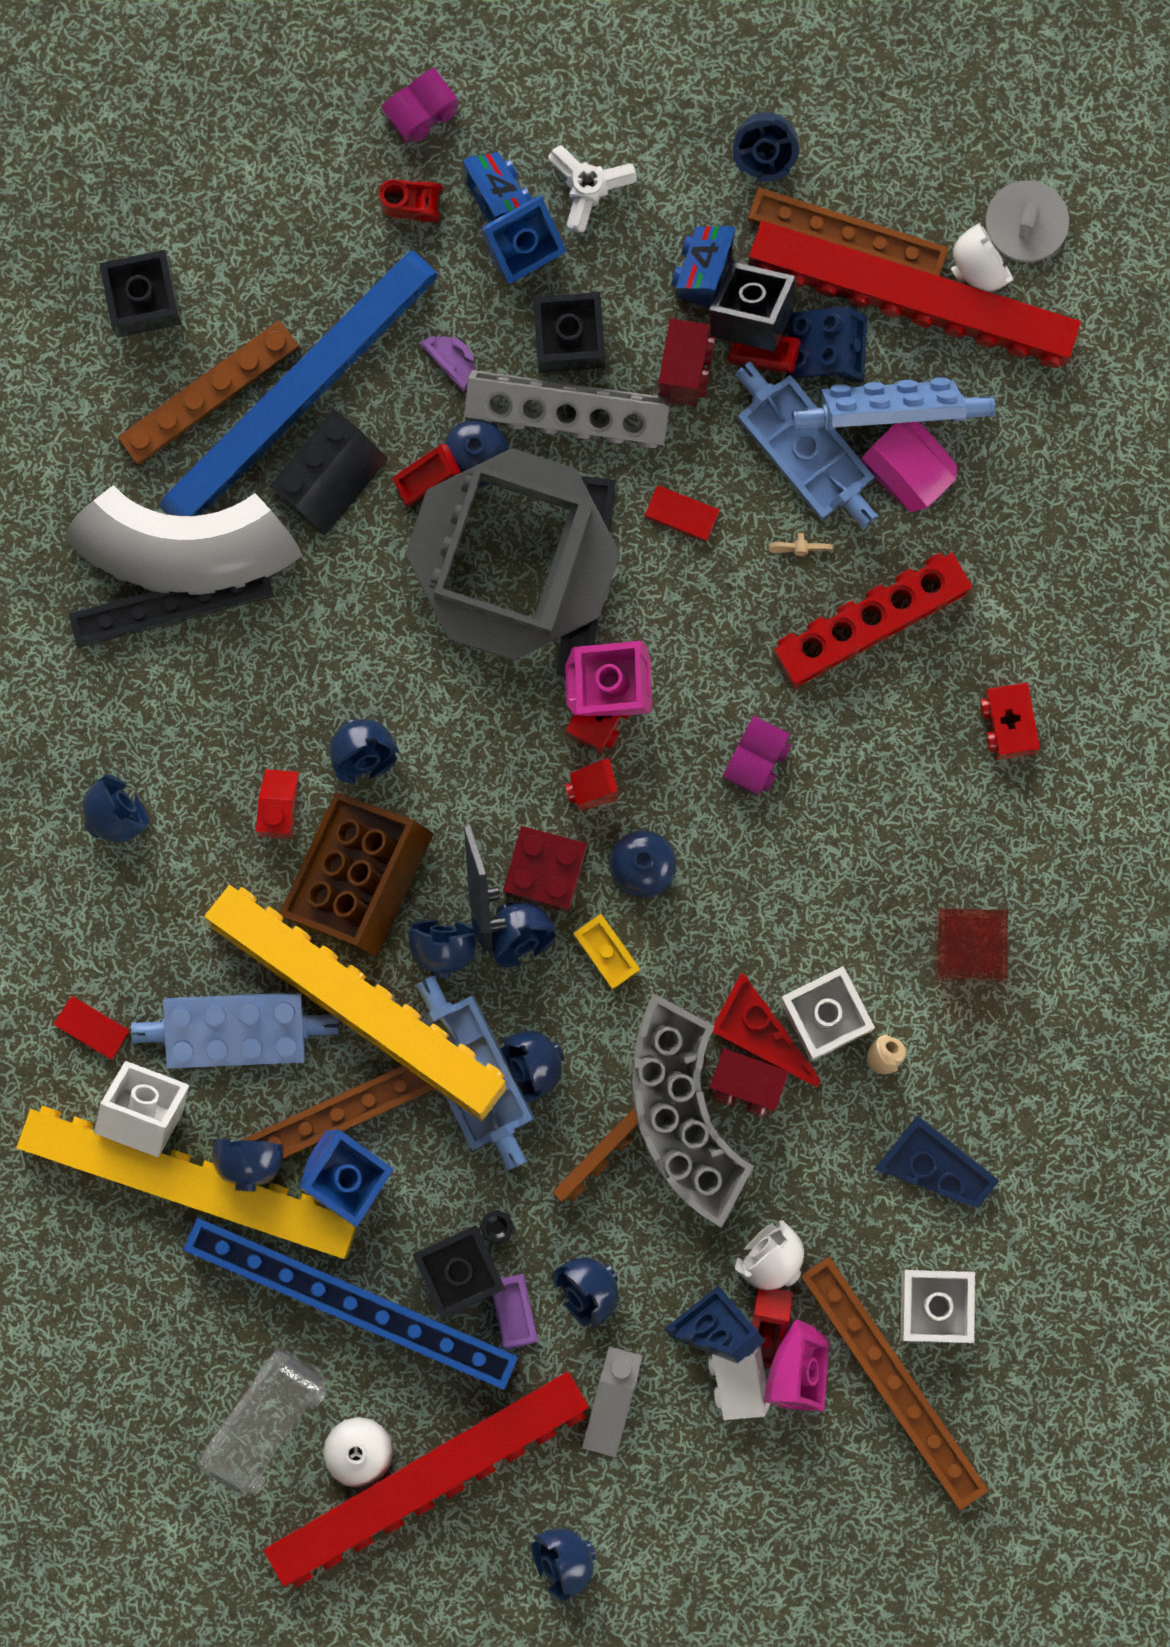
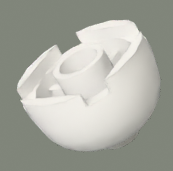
(979, 261)
(773, 1259)
(375, 1456)

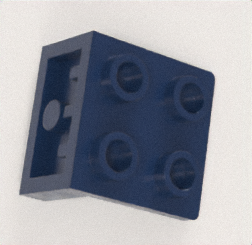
(830, 343)

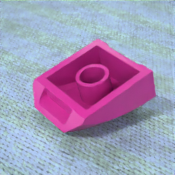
(911, 465)
(609, 679)
(799, 1370)

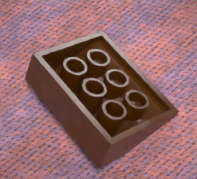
(356, 873)

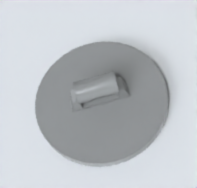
(1027, 221)

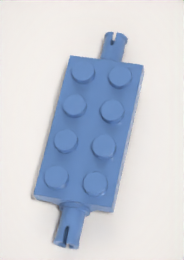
(892, 404)
(811, 459)
(468, 1026)
(234, 1030)

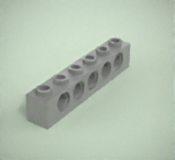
(584, 399)

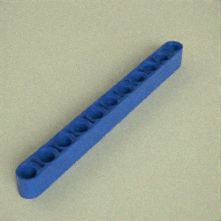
(300, 386)

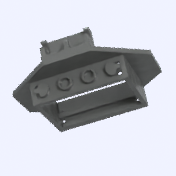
(576, 577)

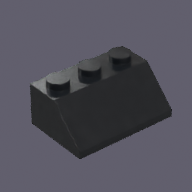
(328, 472)

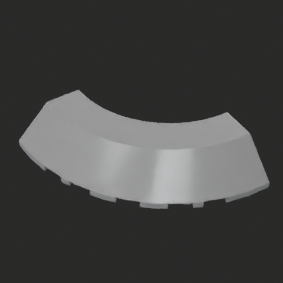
(675, 1114)

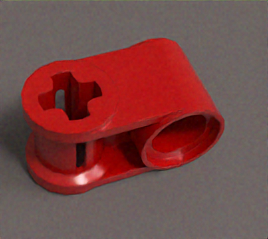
(414, 200)

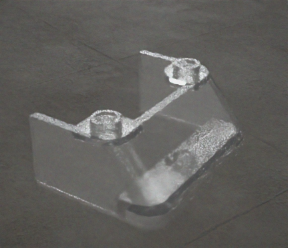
(262, 1421)

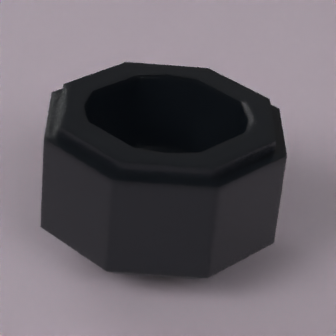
(496, 1227)

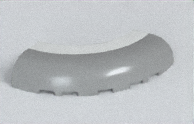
(182, 551)

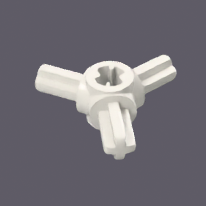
(587, 197)

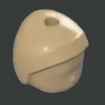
(885, 1055)

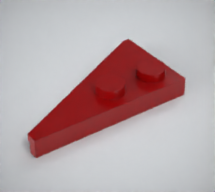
(753, 1027)

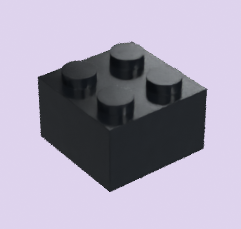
(140, 293)
(753, 306)
(569, 332)
(459, 1272)

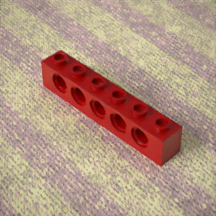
(942, 569)

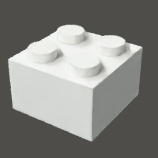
(827, 1013)
(141, 1109)
(937, 1306)

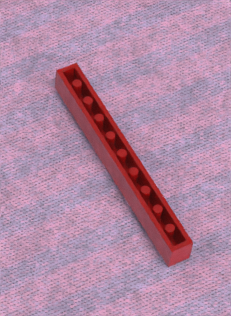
(916, 295)
(426, 1479)

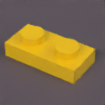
(606, 951)

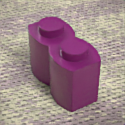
(420, 106)
(756, 757)

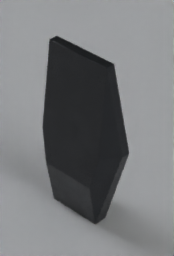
(480, 895)

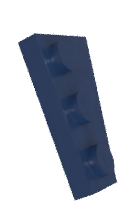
(936, 1163)
(717, 1328)

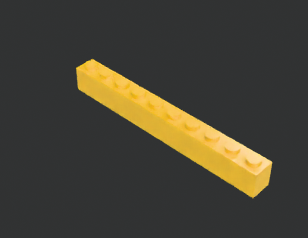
(355, 1002)
(186, 1183)

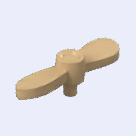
(799, 547)

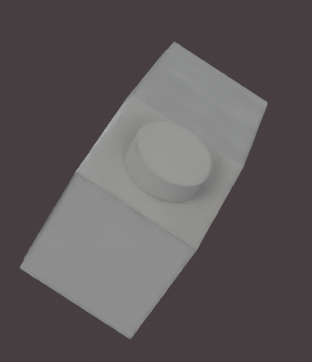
(612, 1401)

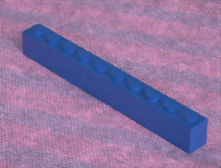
(351, 1303)

